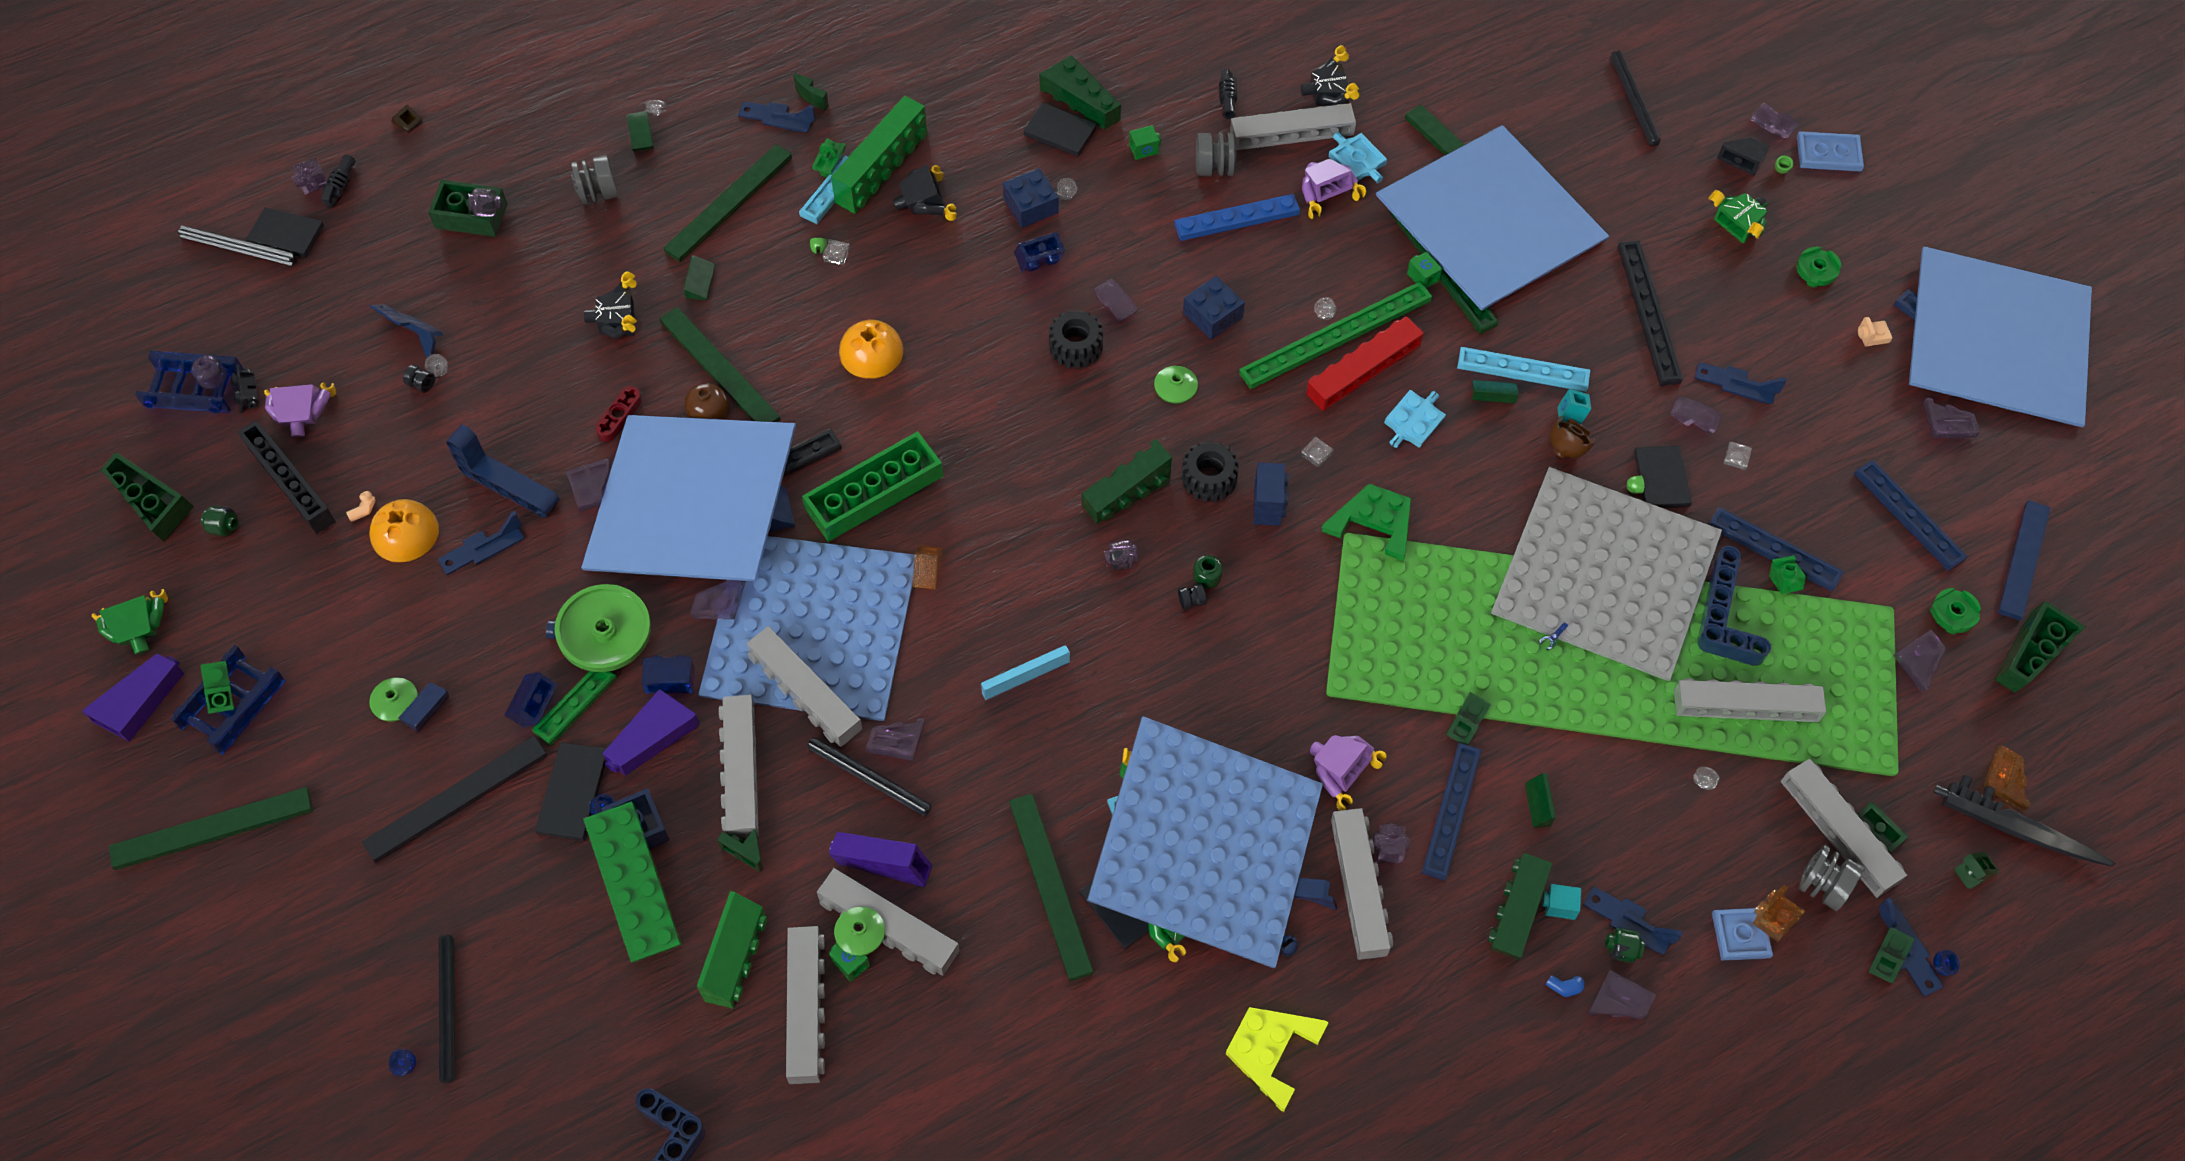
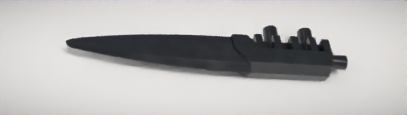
(2011, 822)

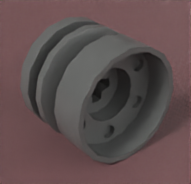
(1215, 154)
(594, 180)
(1829, 877)

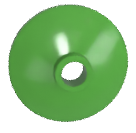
(1176, 391)
(391, 708)
(859, 942)

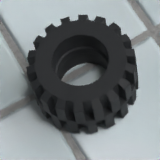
(1075, 353)
(1209, 486)

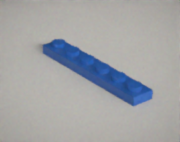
(1236, 217)

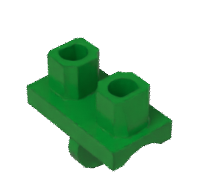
(828, 157)

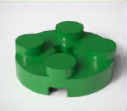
(1813, 275)
(1953, 622)

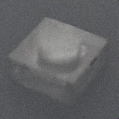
(836, 252)
(1316, 452)
(1737, 455)

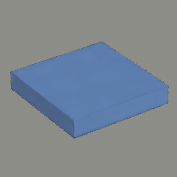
(1739, 937)

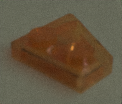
(2008, 777)

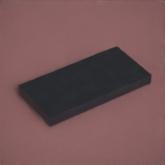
(570, 791)

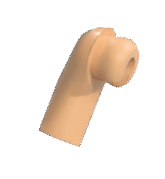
(364, 508)

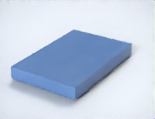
(1830, 151)

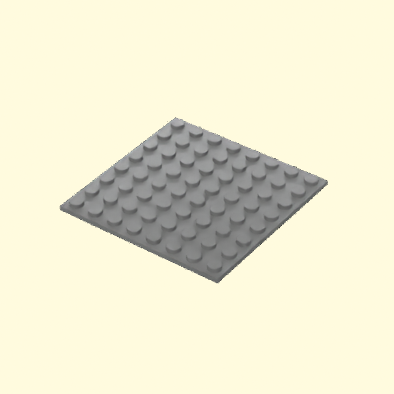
(1610, 571)

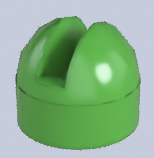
(1783, 164)
(818, 244)
(1635, 484)

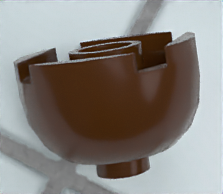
(706, 402)
(1570, 438)

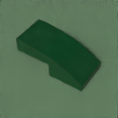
(813, 95)
(640, 131)
(1468, 718)
(1891, 955)

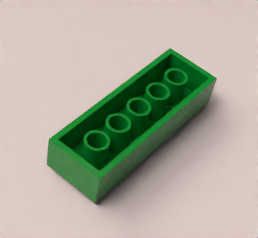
(879, 154)
(872, 486)
(632, 882)

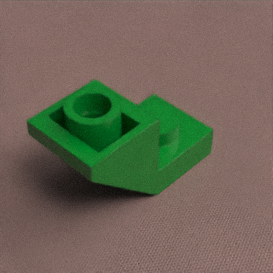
(217, 687)

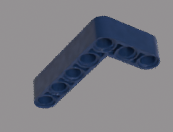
(498, 477)
(1717, 629)
(676, 1127)

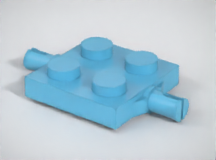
(1359, 156)
(1414, 419)

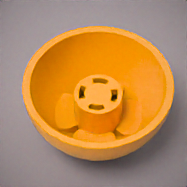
(870, 349)
(403, 530)

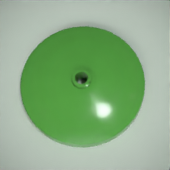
(602, 628)

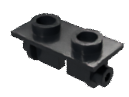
(242, 381)

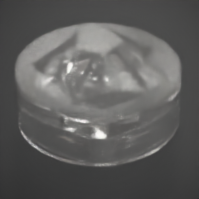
(655, 106)
(1066, 189)
(1325, 308)
(437, 365)
(1706, 778)

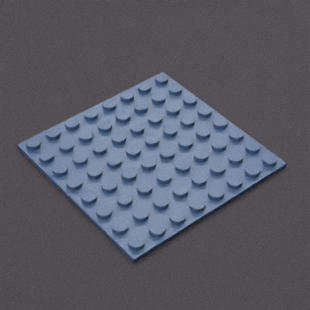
(1492, 217)
(2001, 336)
(690, 498)
(833, 609)
(1206, 842)

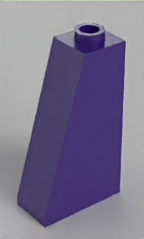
(135, 697)
(649, 733)
(881, 857)

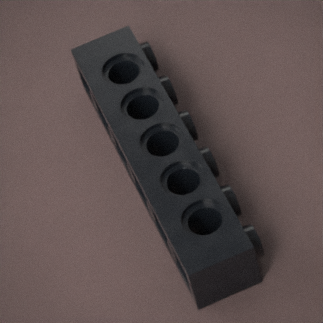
(286, 477)

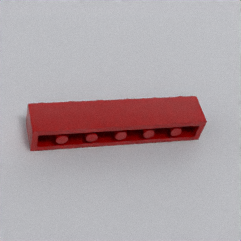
(1364, 363)

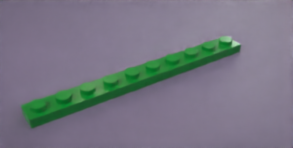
(1335, 335)

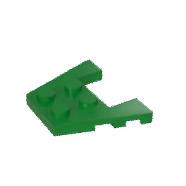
(1377, 510)

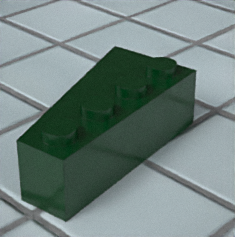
(1081, 91)
(1128, 483)
(151, 499)
(2039, 642)
(1520, 905)

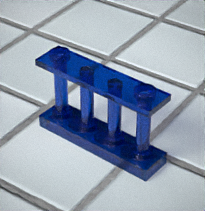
(182, 365)
(239, 718)

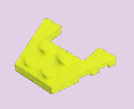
(1261, 1043)

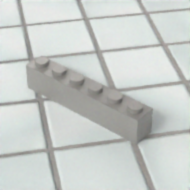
(1292, 126)
(803, 686)
(1749, 700)
(739, 766)
(1843, 827)
(1360, 884)
(901, 929)
(803, 1005)

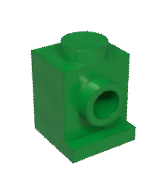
(1787, 575)

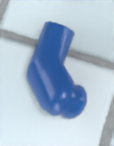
(1568, 987)

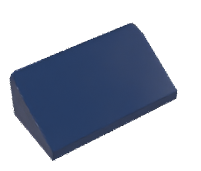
(424, 706)

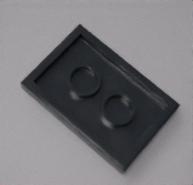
(1060, 129)
(285, 232)
(1663, 476)
(1123, 927)

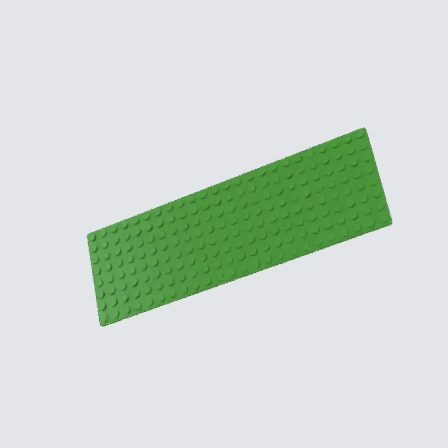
(1427, 638)

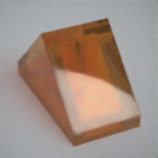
(926, 566)

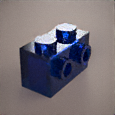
(1039, 252)
(668, 674)
(531, 699)

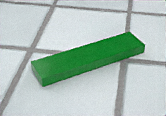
(573, 705)

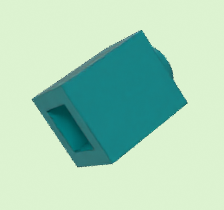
(1574, 406)
(1562, 901)

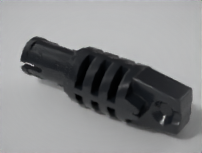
(1228, 93)
(337, 181)

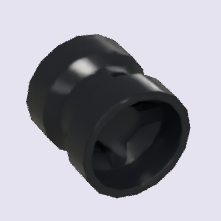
(420, 379)
(1192, 596)

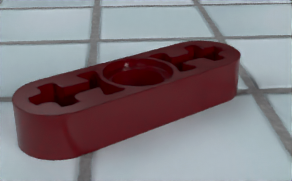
(618, 404)

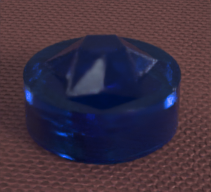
(600, 801)
(1946, 963)
(402, 1062)

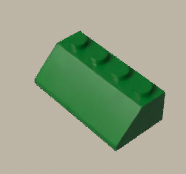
(731, 951)

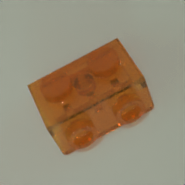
(1777, 914)

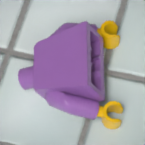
(1326, 181)
(297, 405)
(1341, 763)

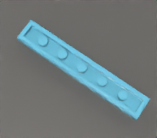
(1523, 369)

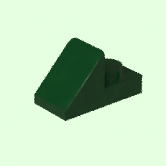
(746, 851)
(1976, 869)

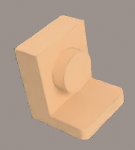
(1874, 332)

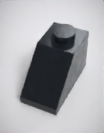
(1744, 154)

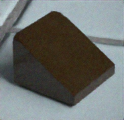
(406, 118)

